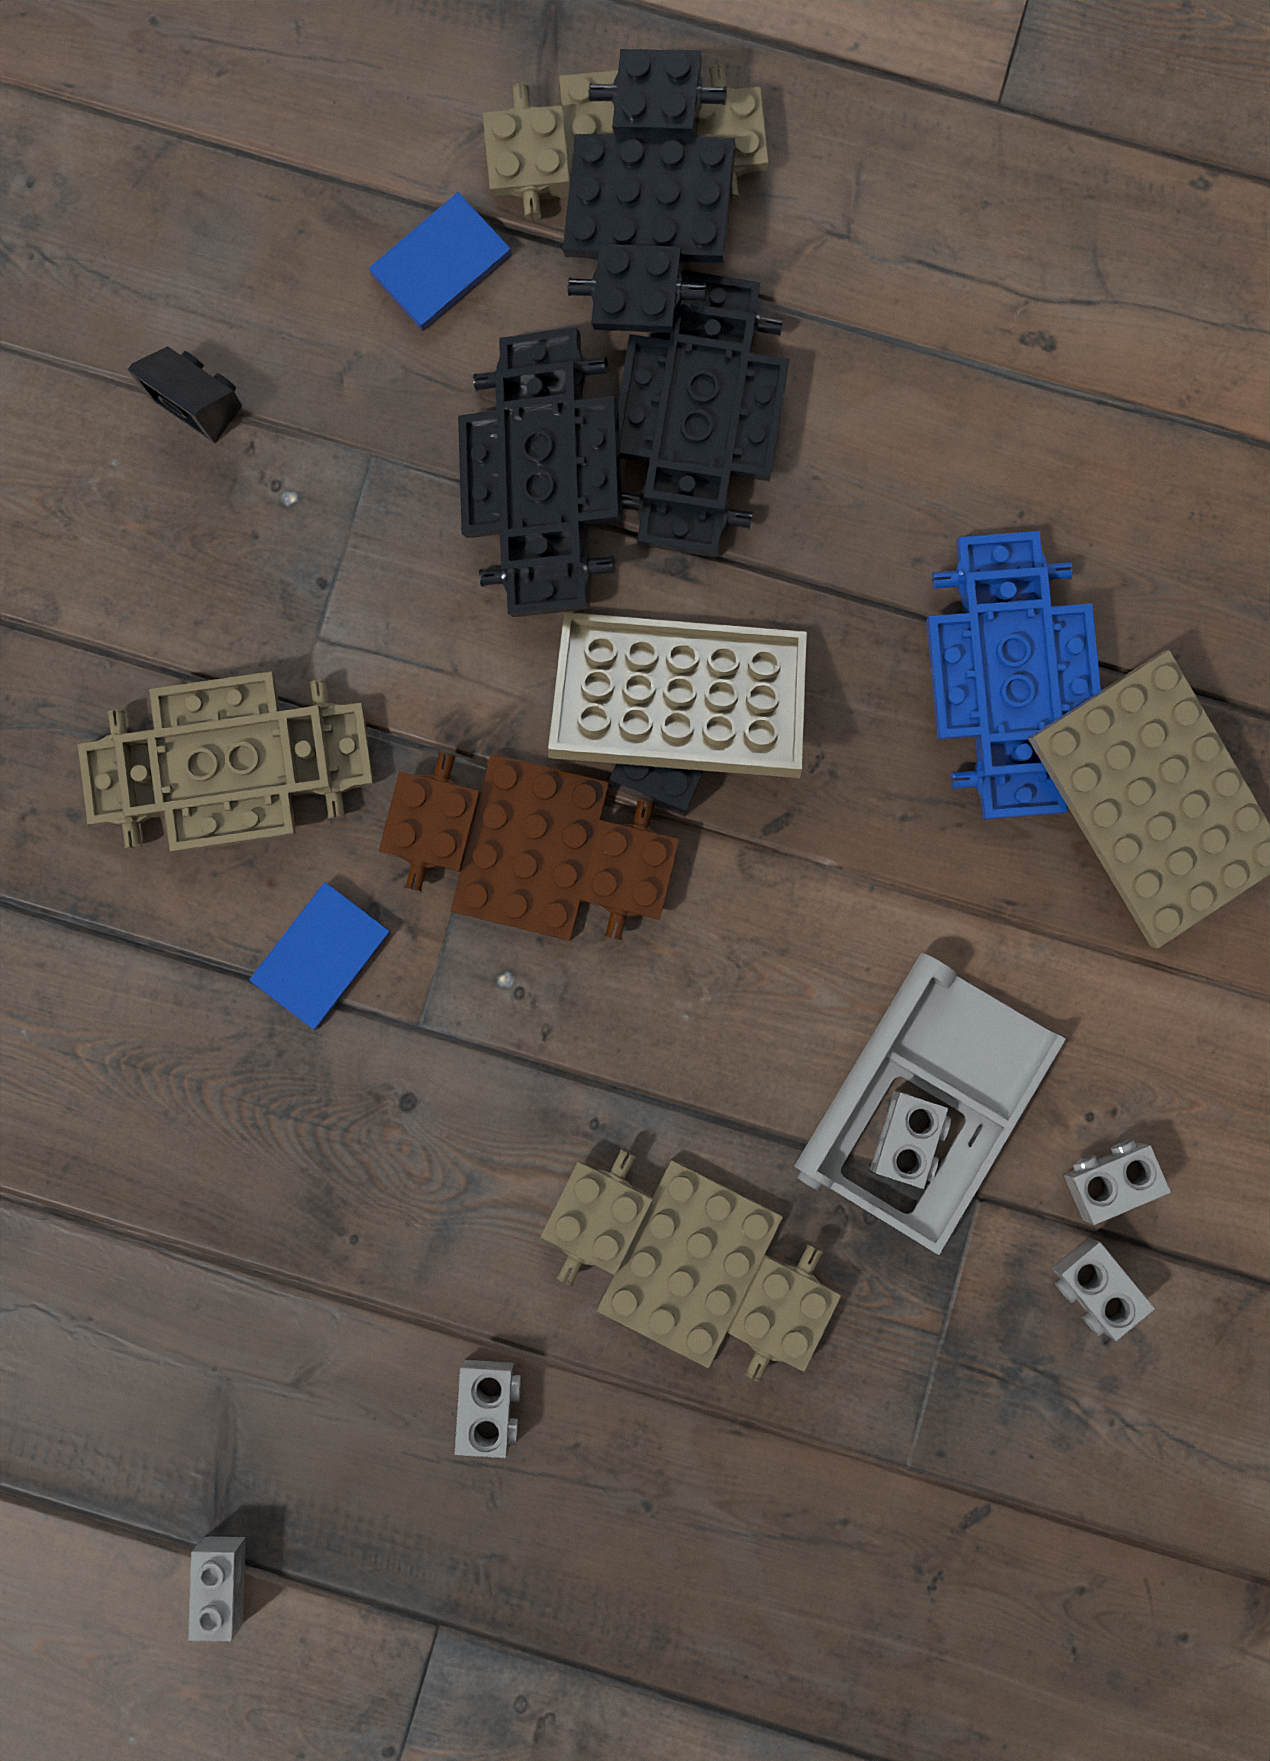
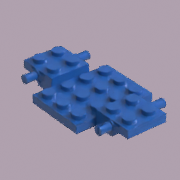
(1008, 668)

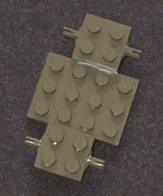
(534, 146)
(224, 762)
(691, 1265)

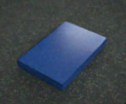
(440, 261)
(320, 956)

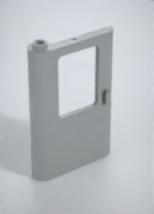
(961, 1052)

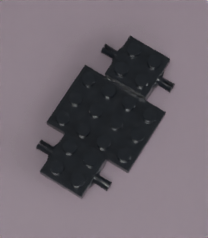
(649, 192)
(700, 414)
(541, 471)

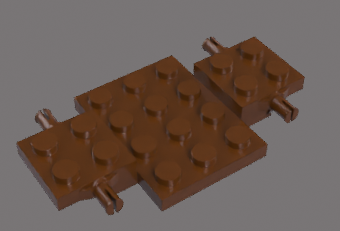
(529, 846)

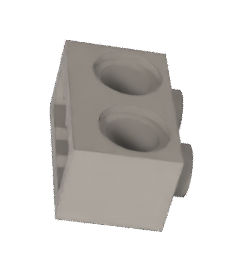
(898, 1136)
(1118, 1192)
(1107, 1283)
(478, 1407)
(217, 1588)

